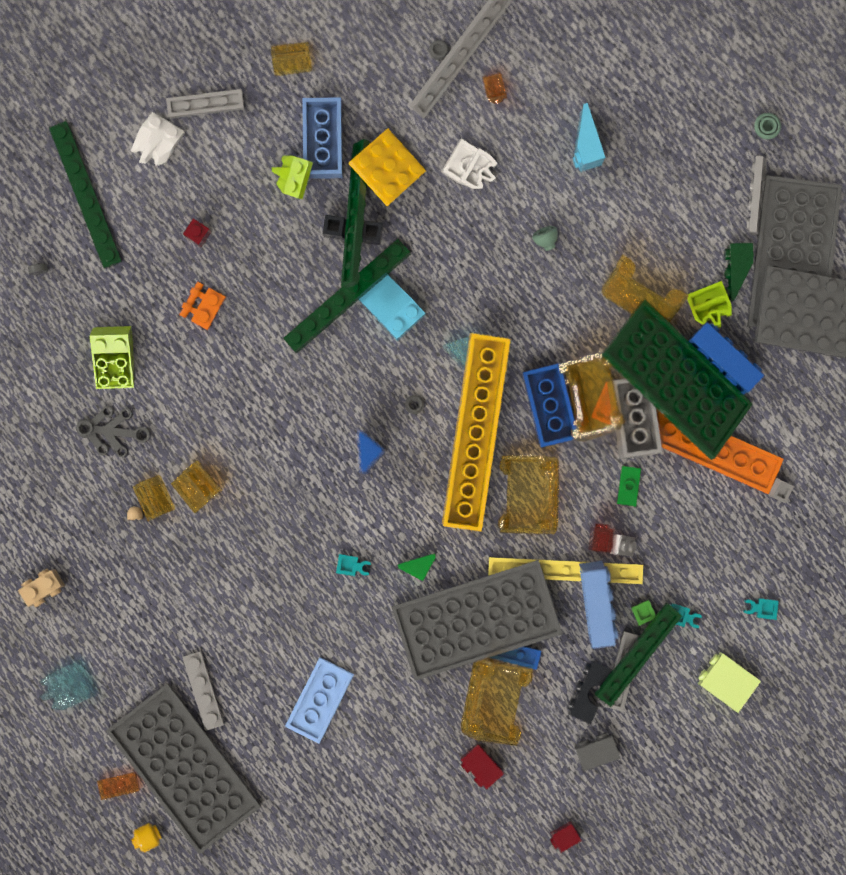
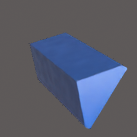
(369, 453)

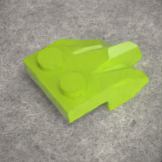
(293, 175)
(710, 304)

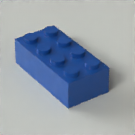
(726, 358)
(549, 405)

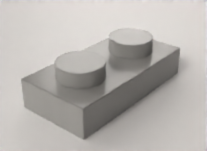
(623, 545)

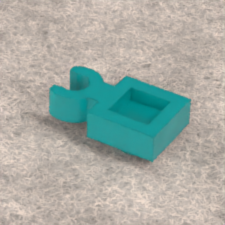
(349, 565)
(764, 608)
(686, 617)

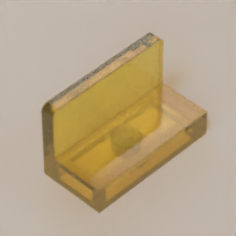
(291, 58)
(153, 497)

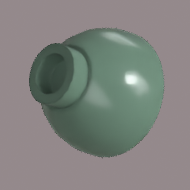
(767, 126)
(546, 237)

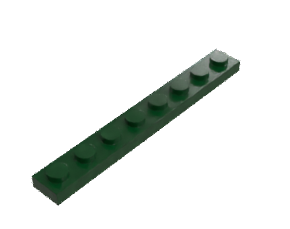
(85, 194)
(354, 223)
(346, 297)

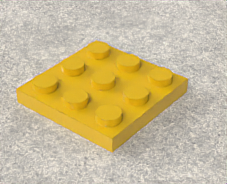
(387, 167)

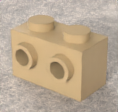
(46, 585)

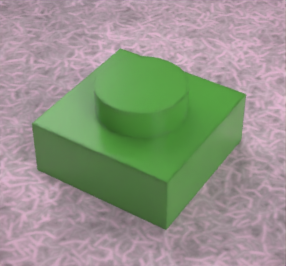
(643, 612)

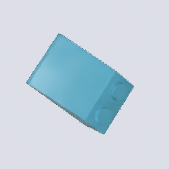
(588, 146)
(392, 307)

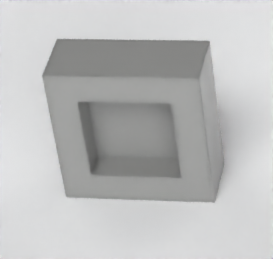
(781, 490)

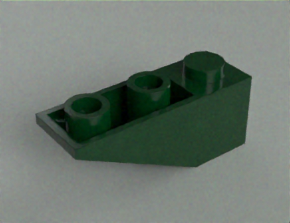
(740, 260)

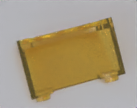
(628, 293)
(592, 397)
(530, 494)
(494, 701)

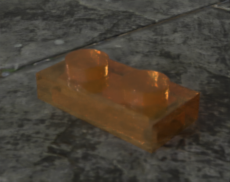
(118, 785)

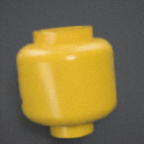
(146, 837)

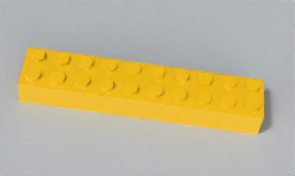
(475, 432)

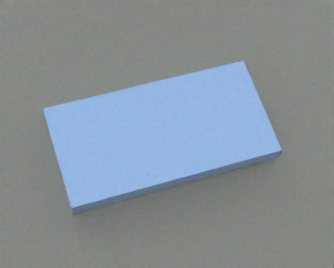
(319, 700)

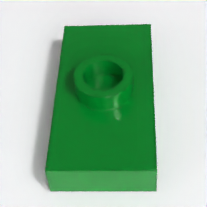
(628, 486)

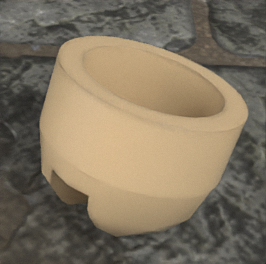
(134, 513)

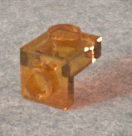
(494, 88)

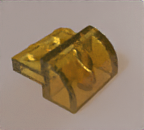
(196, 486)

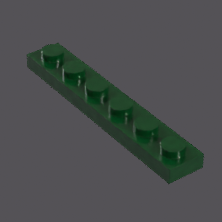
(638, 655)

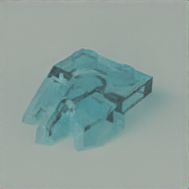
(67, 686)

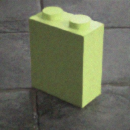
(728, 681)

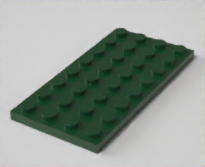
(677, 379)

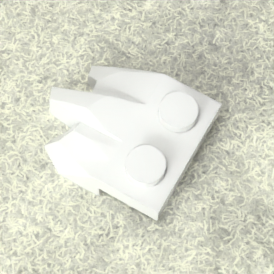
(156, 139)
(469, 165)

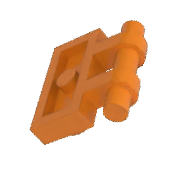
(206, 310)

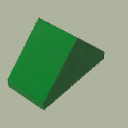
(418, 567)

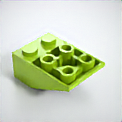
(112, 357)

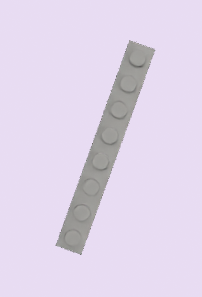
(458, 56)

